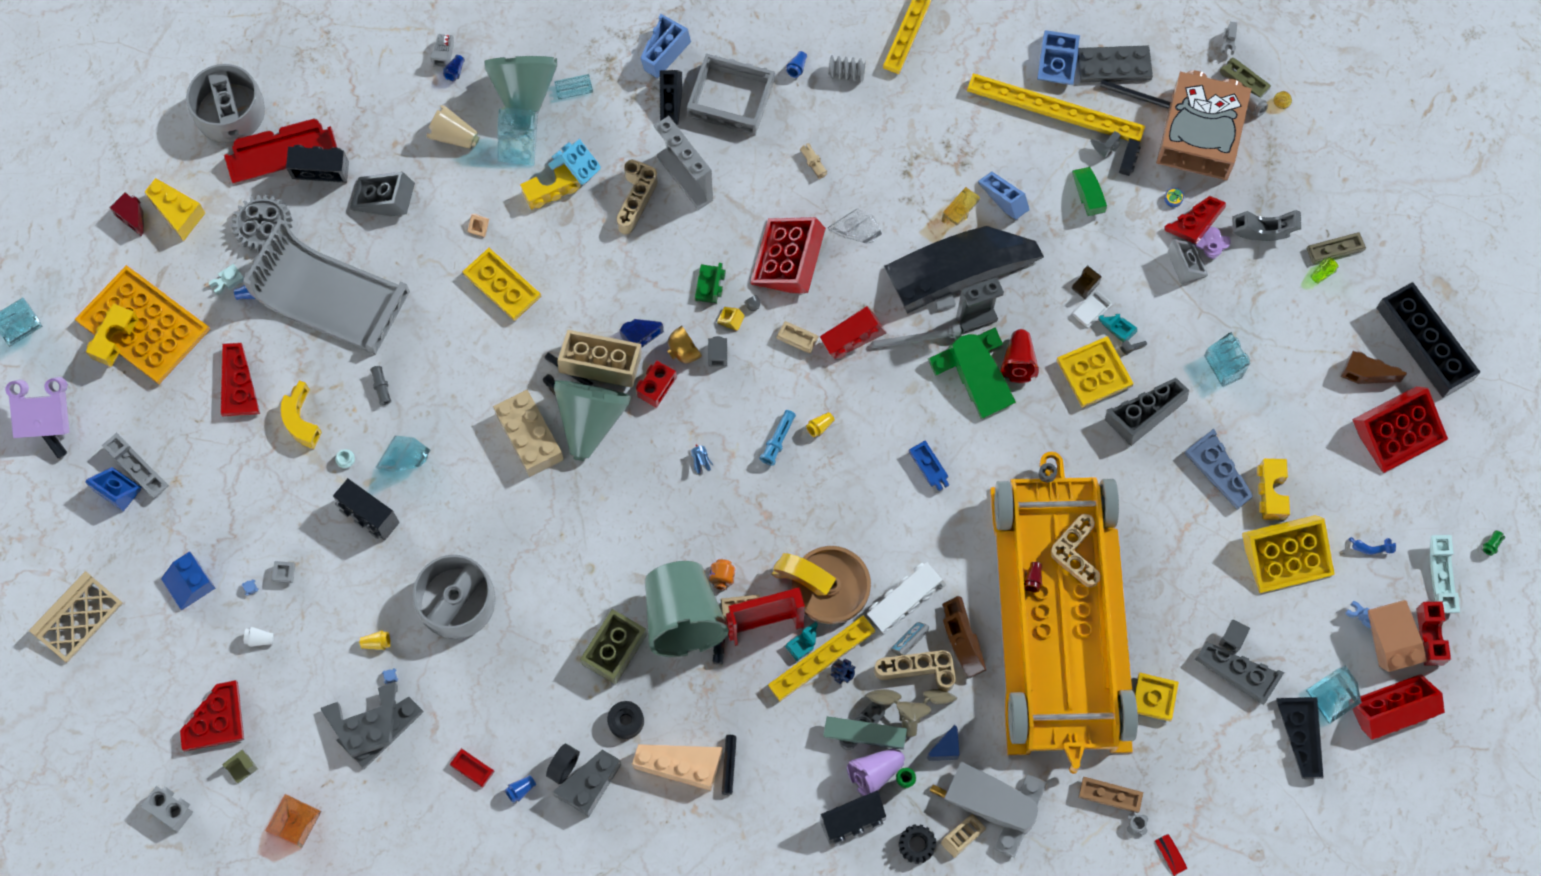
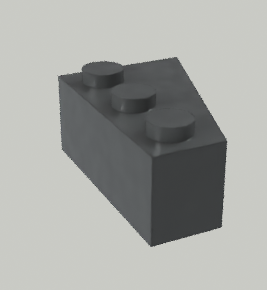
(589, 782)

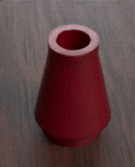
(1033, 578)

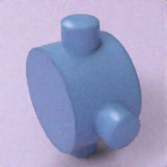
(250, 587)
(390, 676)

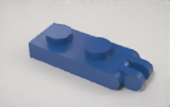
(929, 465)

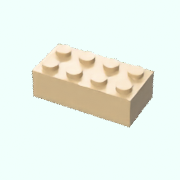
(599, 358)
(528, 433)

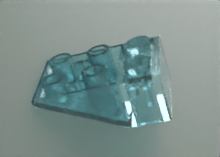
(517, 135)

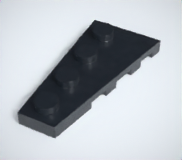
(1303, 730)

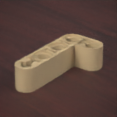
(640, 183)
(915, 670)

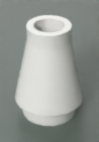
(257, 637)

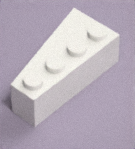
(905, 597)

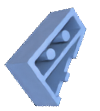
(665, 45)

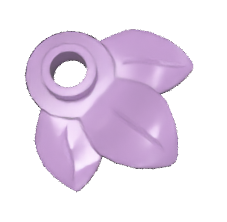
(1213, 243)

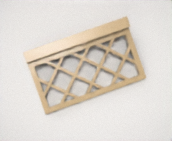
(66, 602)

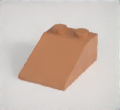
(1396, 636)

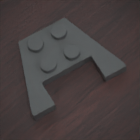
(366, 730)

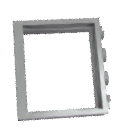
(725, 118)

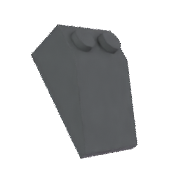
(383, 194)

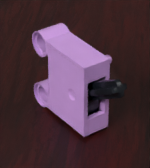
(40, 415)

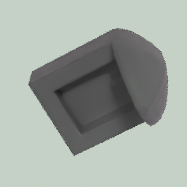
(1110, 145)

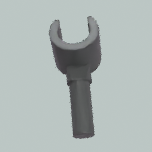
(1128, 348)

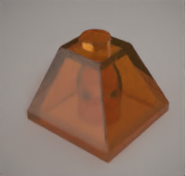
(293, 821)

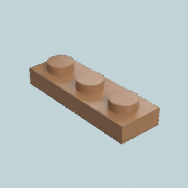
(1110, 794)

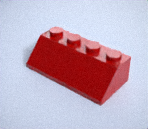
(1398, 706)

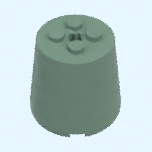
(682, 610)

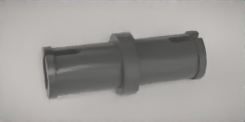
(380, 385)

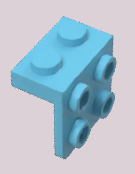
(578, 161)

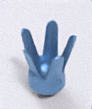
(700, 455)

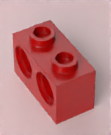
(660, 385)

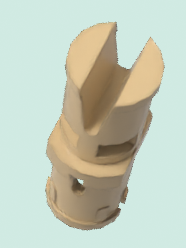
(813, 161)

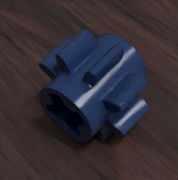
(842, 671)

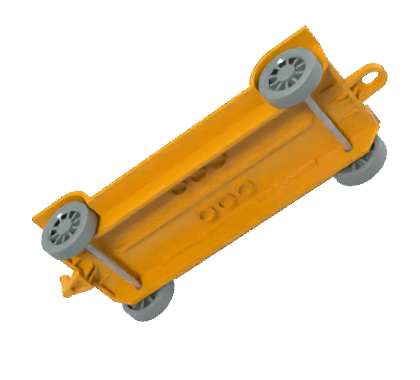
(1068, 640)

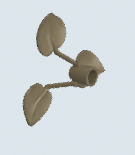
(912, 711)

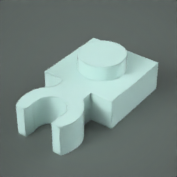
(228, 278)

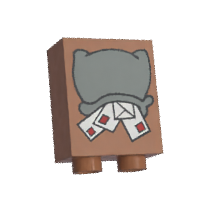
(1204, 125)

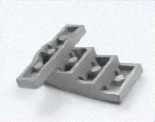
(998, 803)

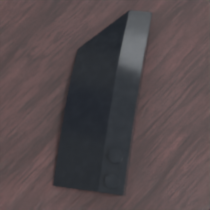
(958, 264)

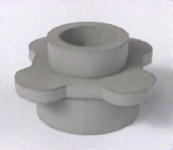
(1141, 819)

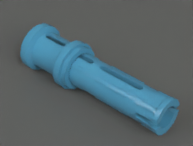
(774, 445)

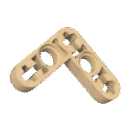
(1069, 548)

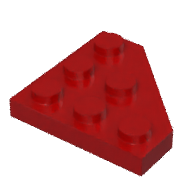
(215, 720)

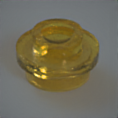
(1283, 95)

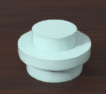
(345, 458)

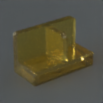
(960, 207)

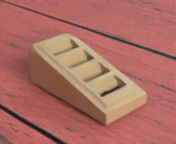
(954, 845)

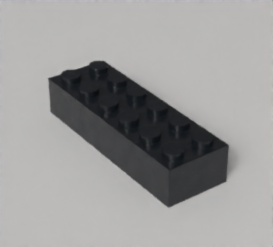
(1428, 339)

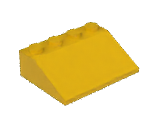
(1289, 553)

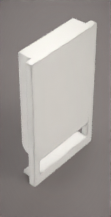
(1091, 309)

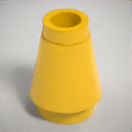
(819, 424)
(378, 641)

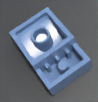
(1058, 57)

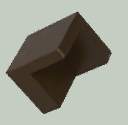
(1087, 282)

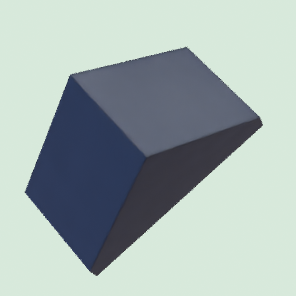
(947, 747)

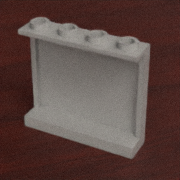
(685, 164)

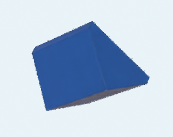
(114, 487)

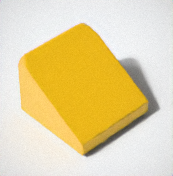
(731, 318)

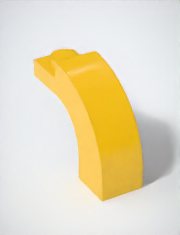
(300, 430)
(803, 572)

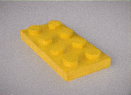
(501, 284)

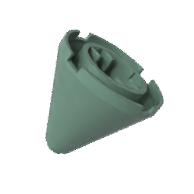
(521, 80)
(587, 414)

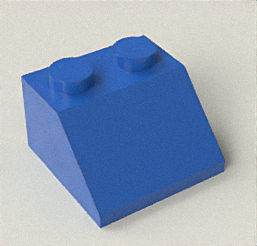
(187, 580)

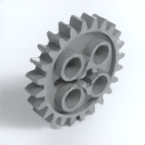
(260, 222)

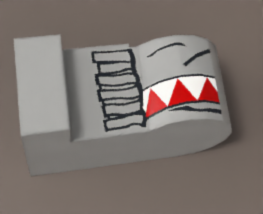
(442, 50)

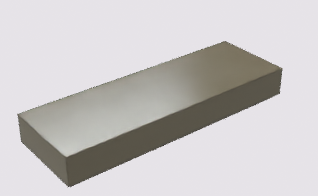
(1336, 247)

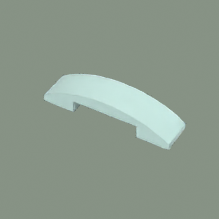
(1442, 572)

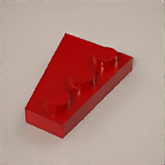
(1197, 221)

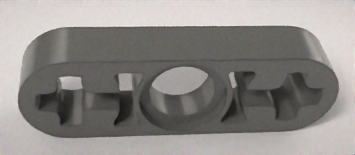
(876, 718)

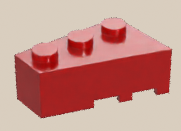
(853, 333)

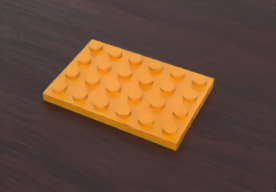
(163, 330)

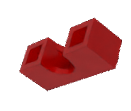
(1430, 622)

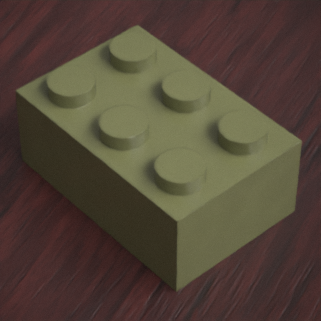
(613, 646)

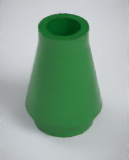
(906, 773)

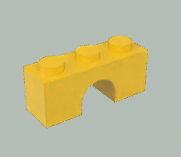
(538, 194)
(116, 320)
(1272, 504)

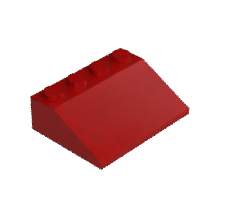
(788, 254)
(1401, 428)

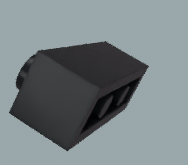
(1130, 157)

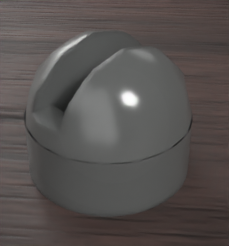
(752, 303)

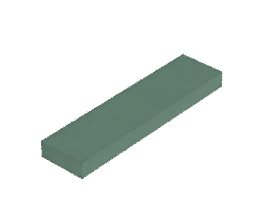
(865, 732)

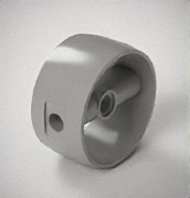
(218, 80)
(463, 585)

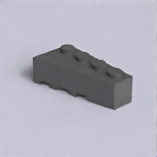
(1146, 411)

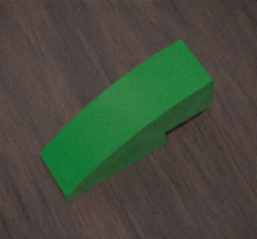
(1089, 191)

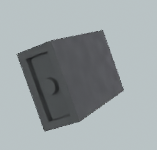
(978, 304)

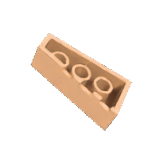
(683, 764)

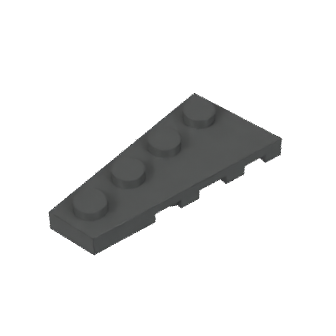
(1251, 678)
(404, 715)

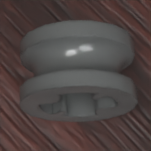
(1047, 466)

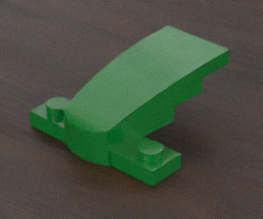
(977, 370)

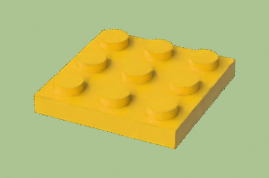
(1094, 372)

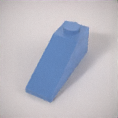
(1005, 195)

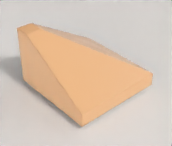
(478, 225)

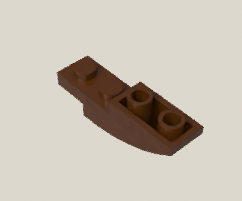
(961, 637)

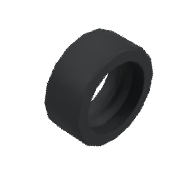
(562, 763)

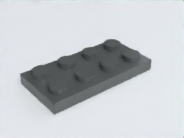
(1115, 63)

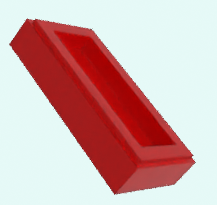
(472, 768)

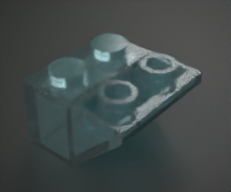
(18, 322)
(1227, 359)

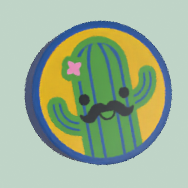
(1174, 197)

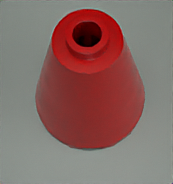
(1020, 358)

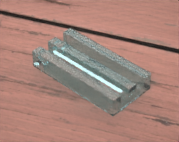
(573, 83)

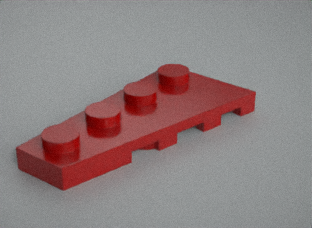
(236, 383)

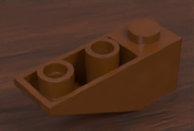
(1367, 370)

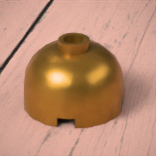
(682, 346)

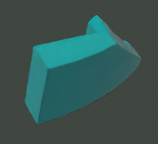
(1118, 327)
(803, 643)

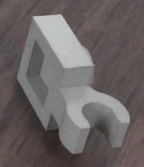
(1230, 36)

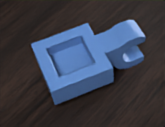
(1360, 612)

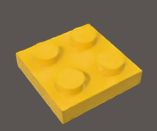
(1155, 696)

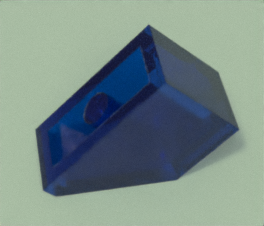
(641, 331)

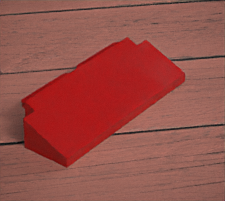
(267, 152)

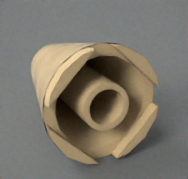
(452, 129)

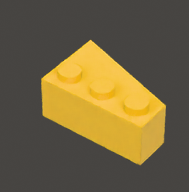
(177, 208)

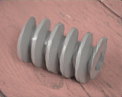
(846, 68)

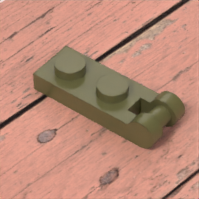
(1246, 77)

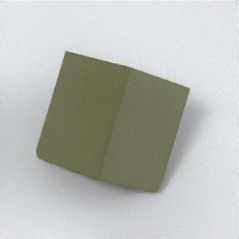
(240, 766)

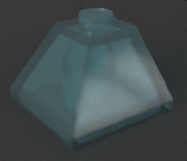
(403, 454)
(1336, 694)

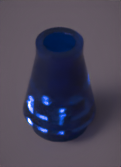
(453, 68)

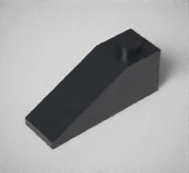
(670, 94)

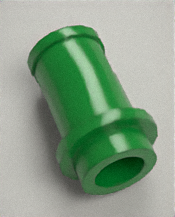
(1493, 543)

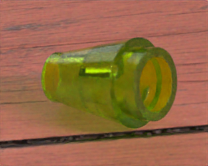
(1324, 270)

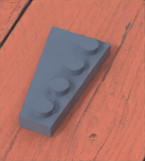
(1215, 464)

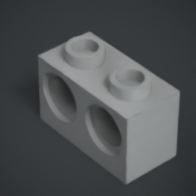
(166, 810)

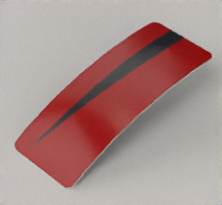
(1171, 854)

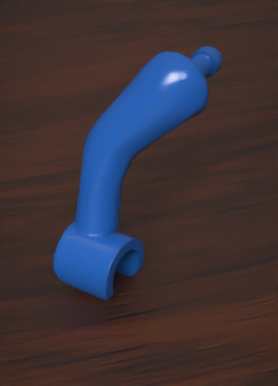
(1360, 546)

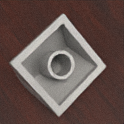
(1186, 261)

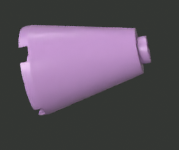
(875, 769)

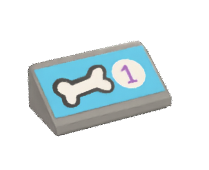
(910, 639)

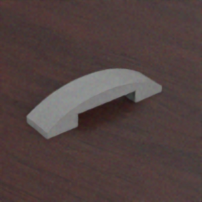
(135, 465)

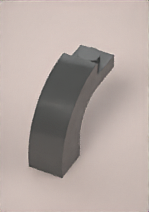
(1266, 228)

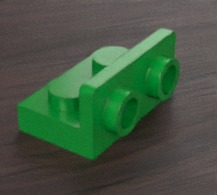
(709, 283)

